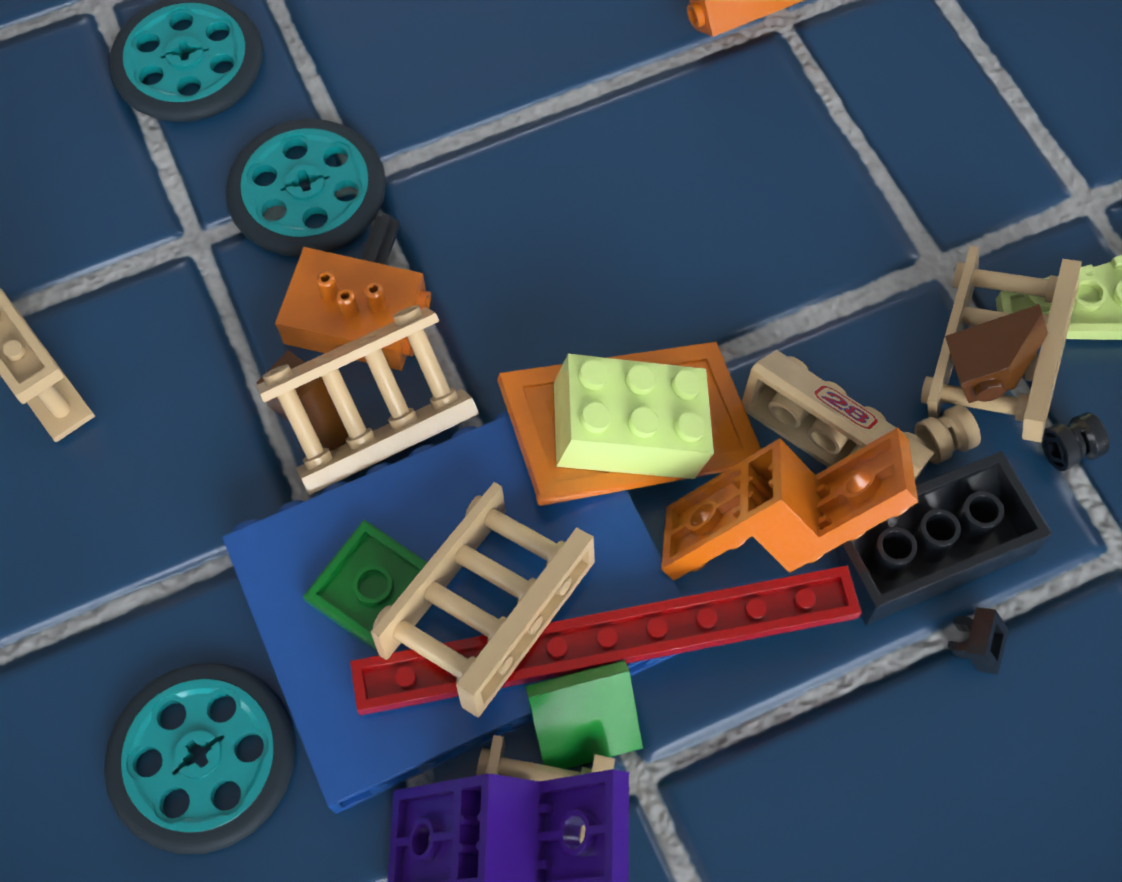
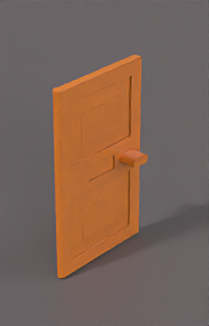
(532, 413)

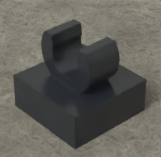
(985, 640)

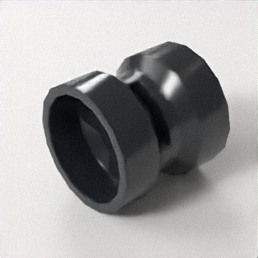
(1079, 439)

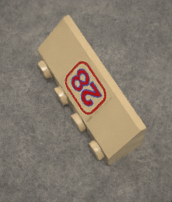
(816, 412)

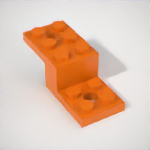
(789, 506)

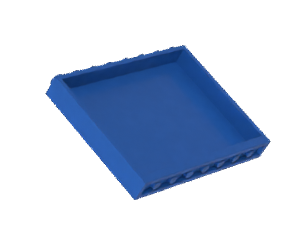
(420, 507)

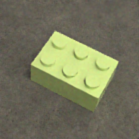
(632, 417)

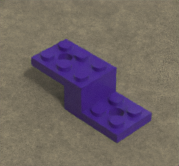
(512, 830)

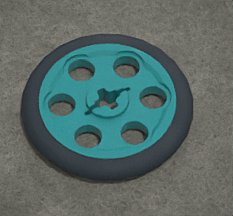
(217, 90)
(267, 153)
(139, 729)

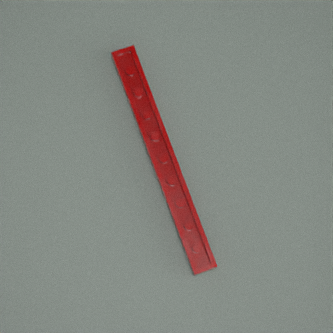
(625, 635)

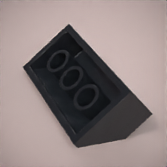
(954, 534)

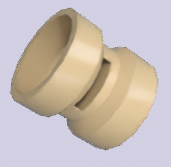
(949, 433)

